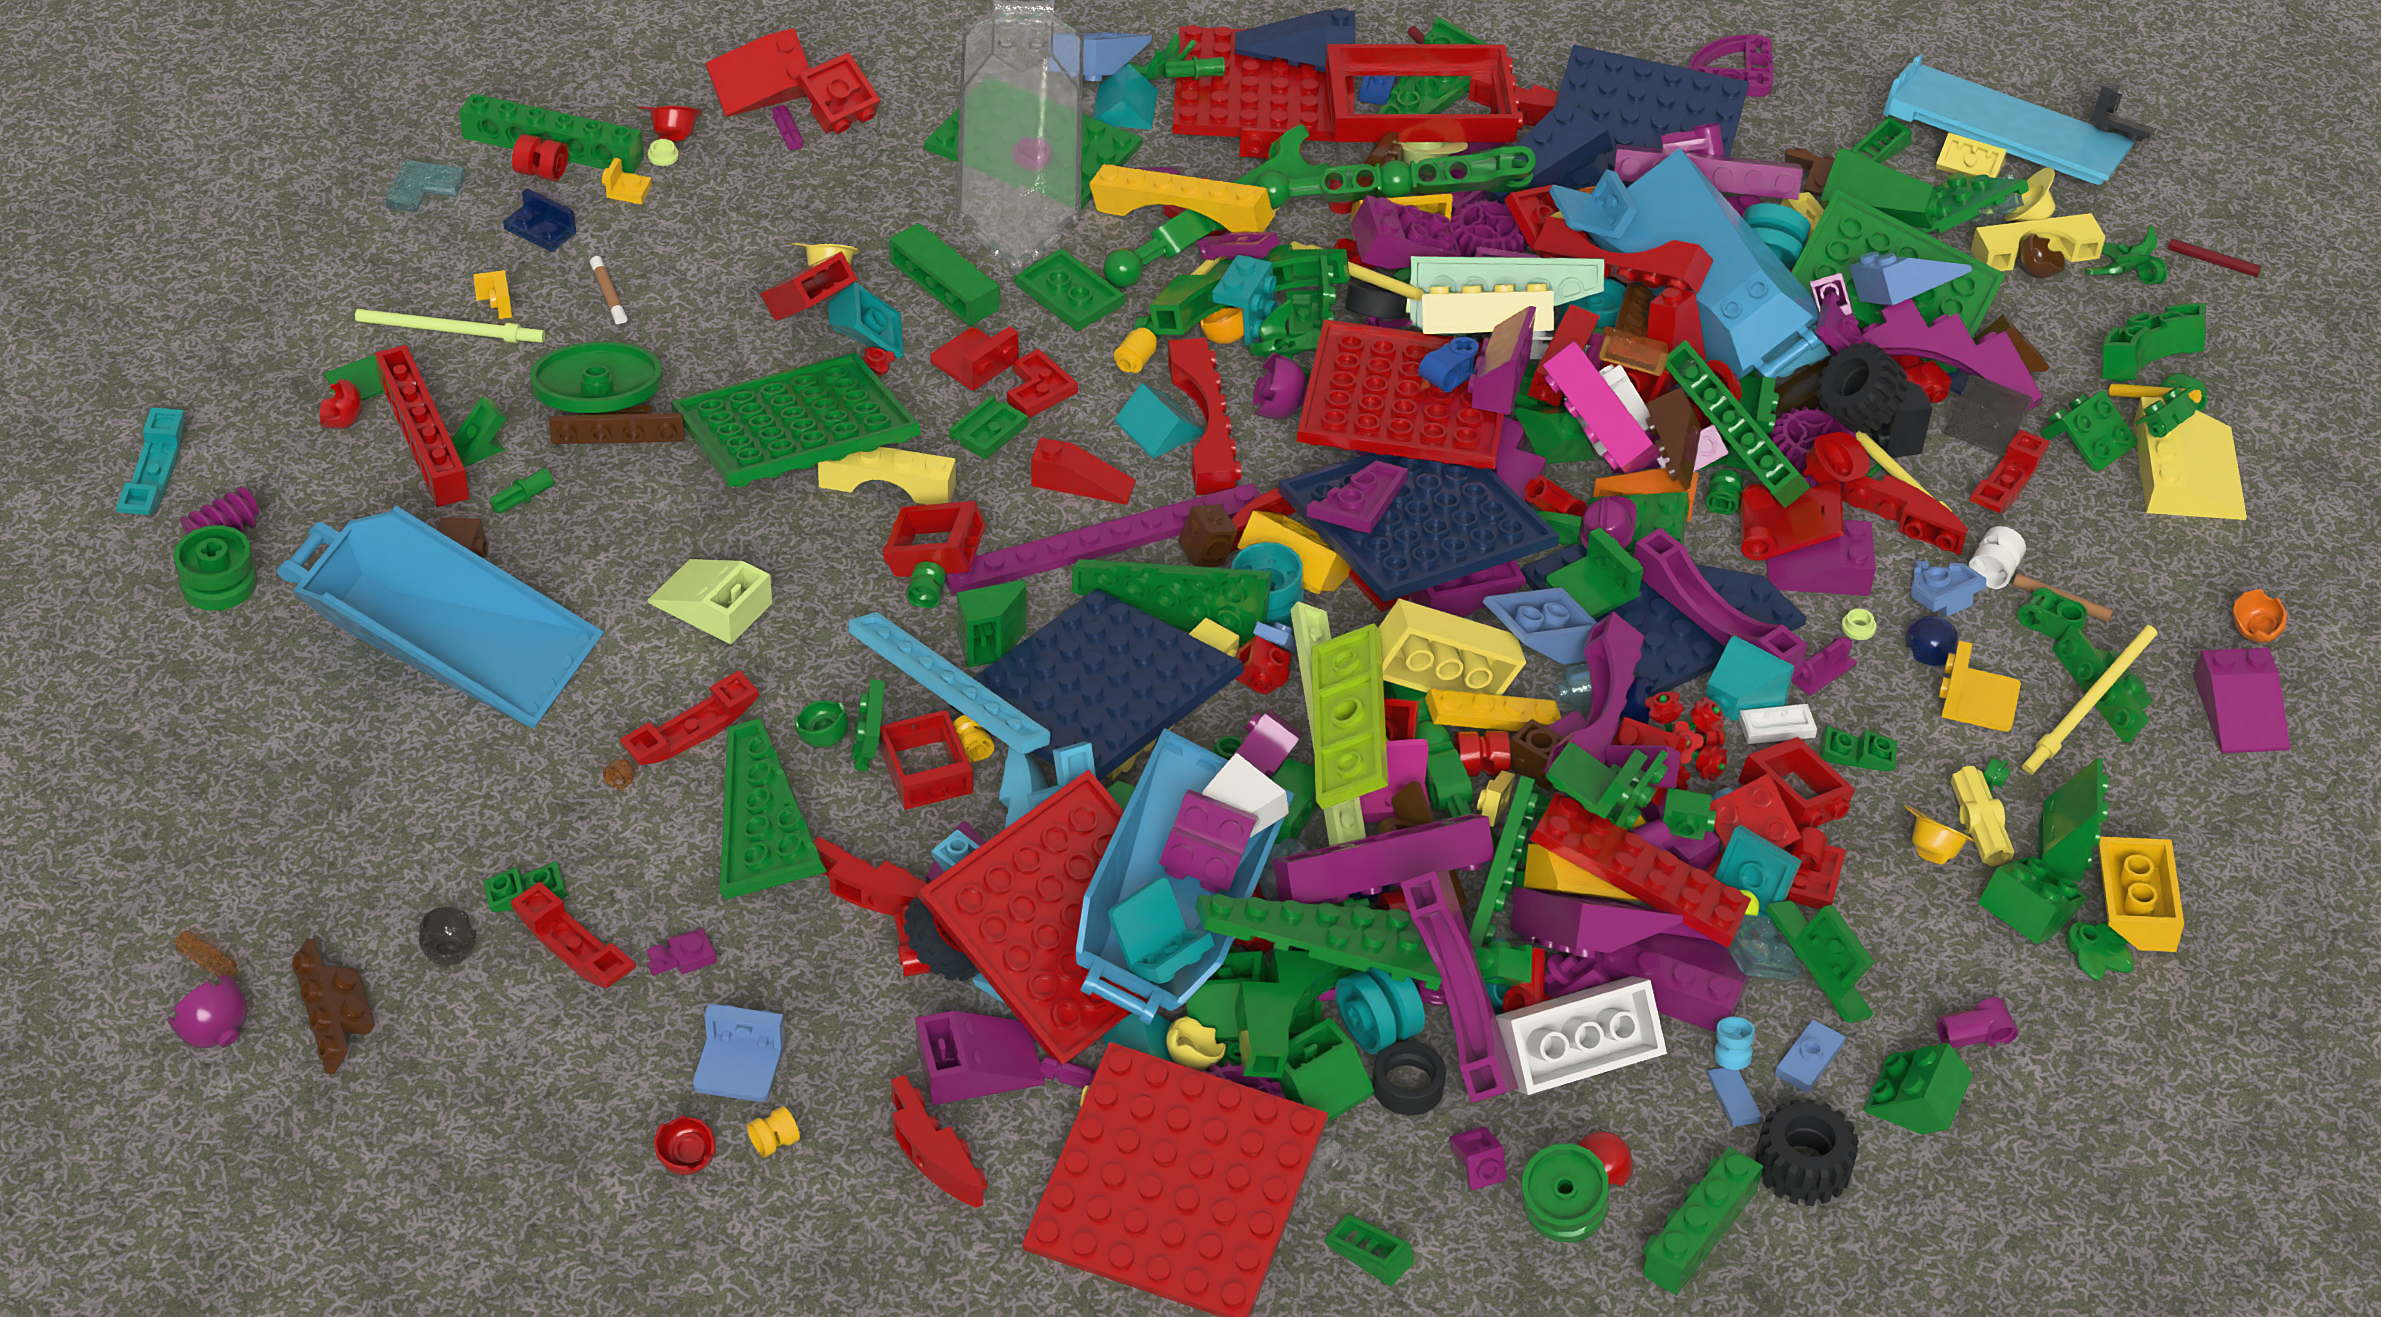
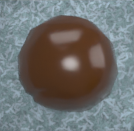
(2038, 258)

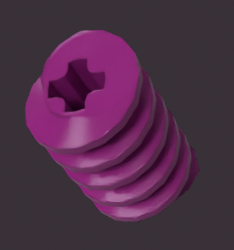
(229, 511)

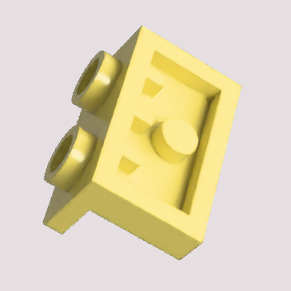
(1970, 157)

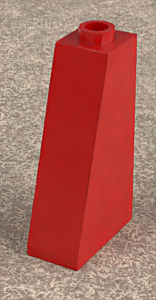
(1575, 326)

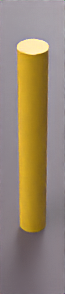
(2138, 391)

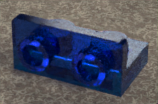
(542, 221)

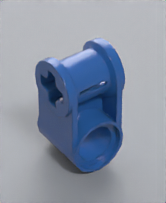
(1450, 364)

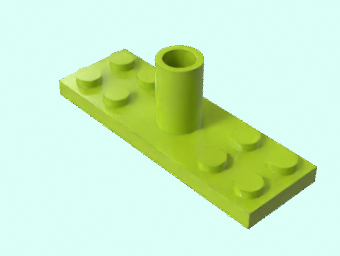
(1349, 716)

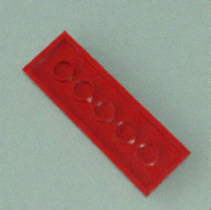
(1641, 869)

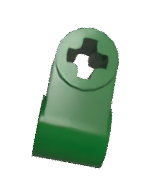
(2053, 614)

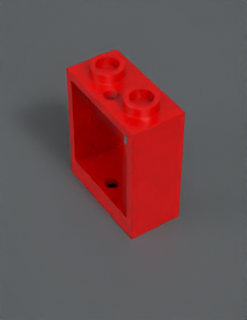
(955, 556)
(1799, 758)
(932, 784)

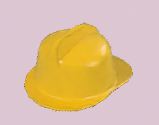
(1935, 841)

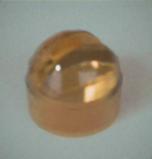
(611, 774)

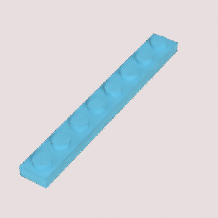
(949, 683)

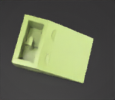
(716, 596)

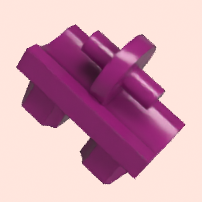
(1573, 975)

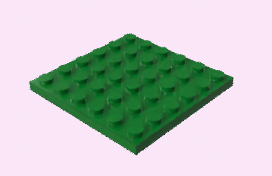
(795, 419)

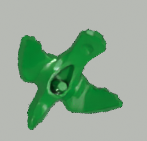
(1155, 68)
(2126, 257)
(1276, 338)

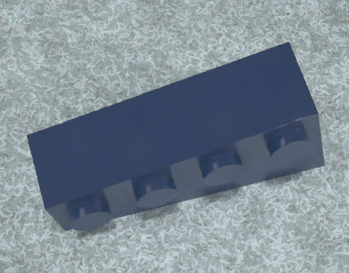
(1561, 144)

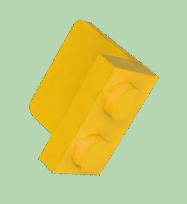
(1977, 695)

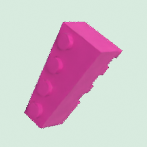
(1601, 409)

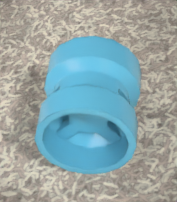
(1734, 1043)

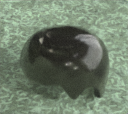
(446, 928)

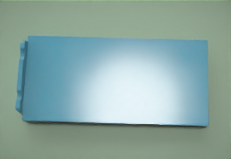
(2006, 123)

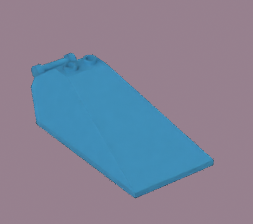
(1748, 296)
(443, 611)
(1134, 861)

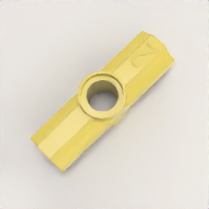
(1982, 816)

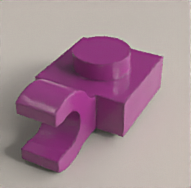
(683, 951)

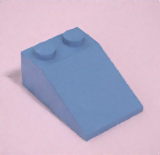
(1109, 52)
(1895, 279)
(1545, 622)

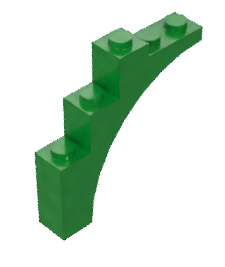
(1191, 296)
(1270, 1008)

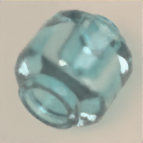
(1577, 687)

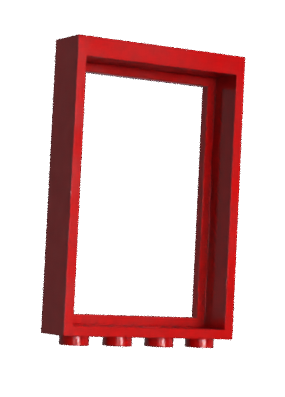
(1423, 61)

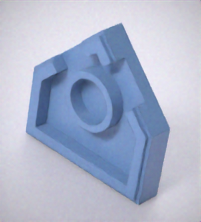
(1946, 588)

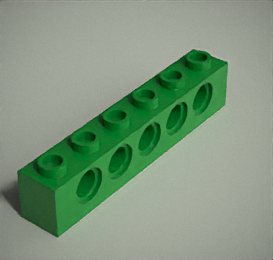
(587, 140)
(1736, 424)

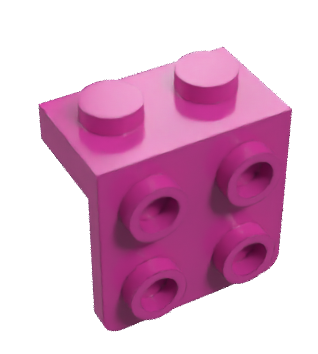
(1405, 764)

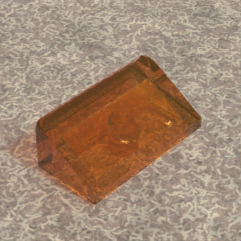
(1633, 351)

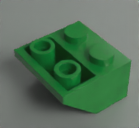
(990, 621)
(2032, 898)
(1216, 999)
(1325, 1071)
(1920, 1088)

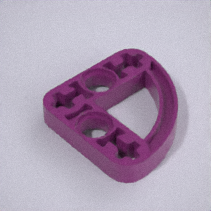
(1740, 43)

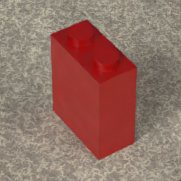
(808, 286)

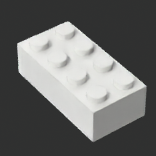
(1582, 1034)

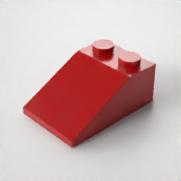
(759, 73)

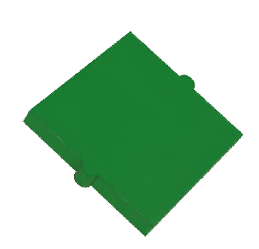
(361, 373)

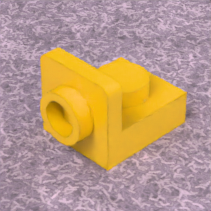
(625, 185)
(494, 287)

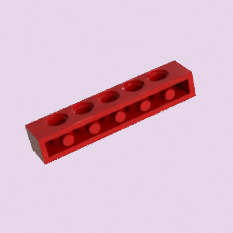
(422, 426)

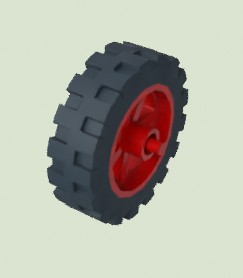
(935, 944)

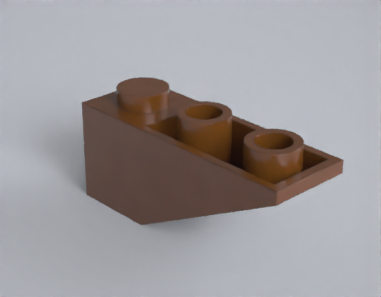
(1678, 432)

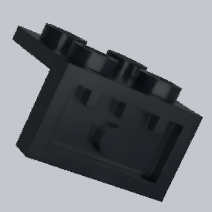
(2107, 103)

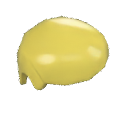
(1193, 1044)

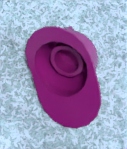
(1614, 515)

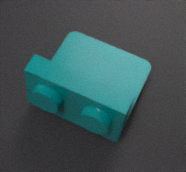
(1248, 286)
(1155, 934)

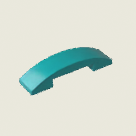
(156, 462)

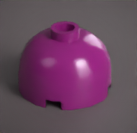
(1283, 385)
(211, 1014)

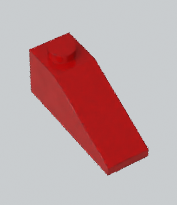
(1075, 471)

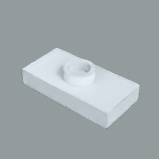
(1777, 723)

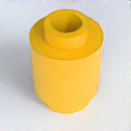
(1135, 350)

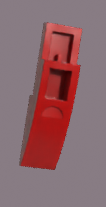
(1532, 103)
(1917, 512)
(860, 883)
(934, 1150)

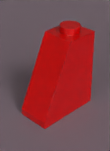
(1676, 319)

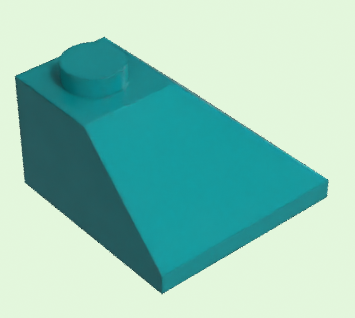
(866, 319)
(1748, 679)

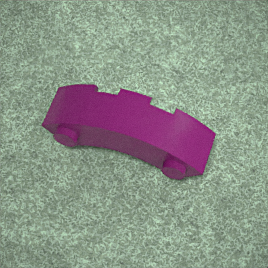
(1268, 741)

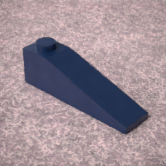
(1299, 38)

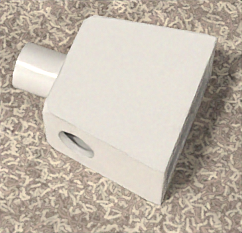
(1249, 790)

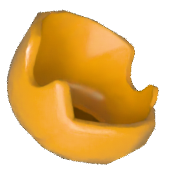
(1224, 326)

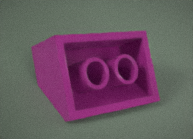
(1503, 363)

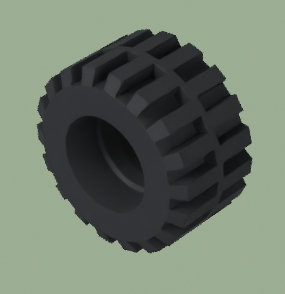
(1862, 387)
(1804, 1175)

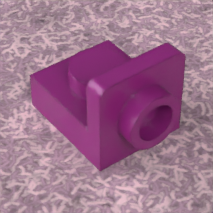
(1481, 1156)

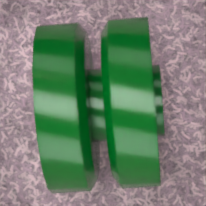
(215, 567)
(1565, 1170)

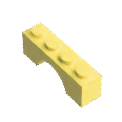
(2074, 236)
(923, 476)

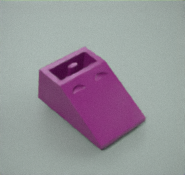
(1393, 233)
(975, 1056)

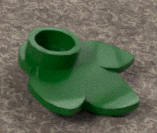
(2099, 949)

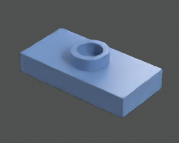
(1278, 634)
(1810, 1056)

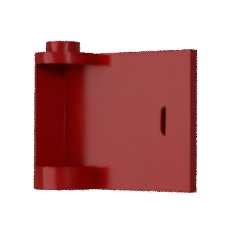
(1776, 530)

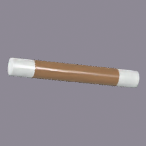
(608, 290)

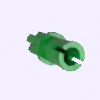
(1195, 68)
(521, 491)

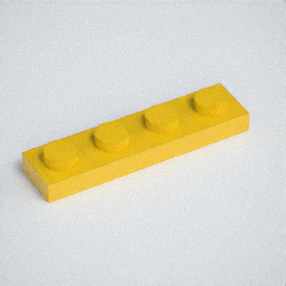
(1489, 710)

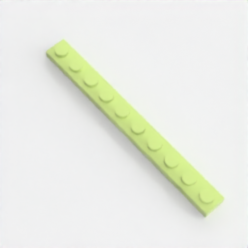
(1311, 628)

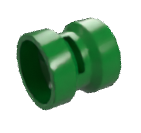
(1724, 492)
(926, 585)

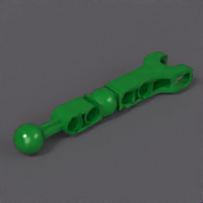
(1396, 178)
(1125, 266)
(1445, 773)

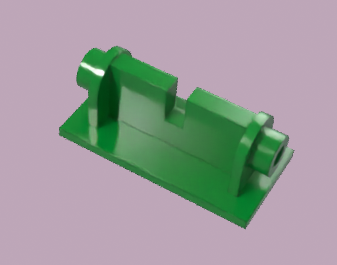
(2167, 415)

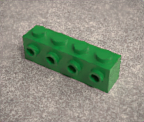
(944, 274)
(1702, 1220)

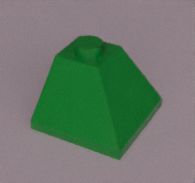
(1554, 433)

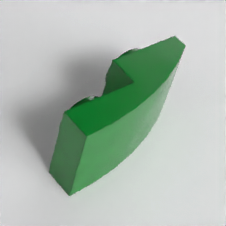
(1866, 751)
(510, 884)

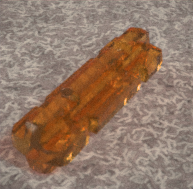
(205, 955)

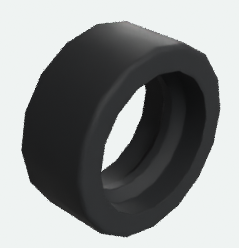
(1375, 301)
(1406, 1101)

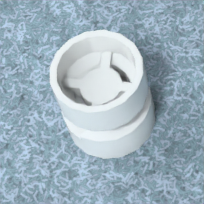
(1998, 556)

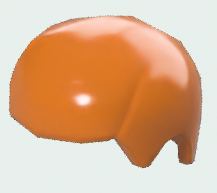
(2259, 616)

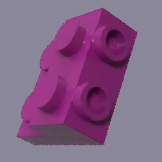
(1207, 841)

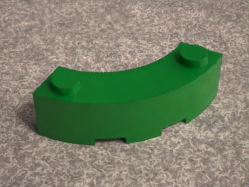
(2153, 337)

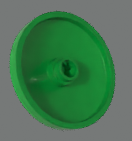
(596, 377)

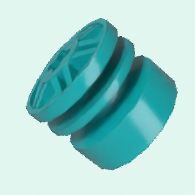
(1286, 578)

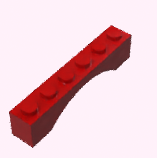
(1666, 266)
(1193, 372)

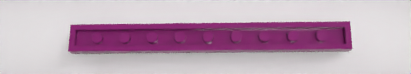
(1091, 541)

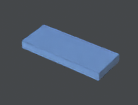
(1734, 1096)

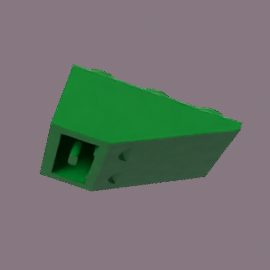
(2072, 821)

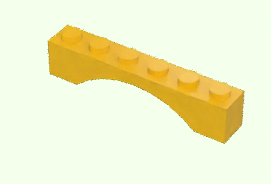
(1233, 205)

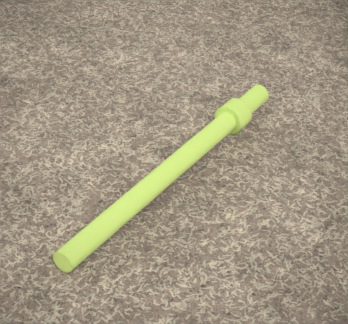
(510, 332)

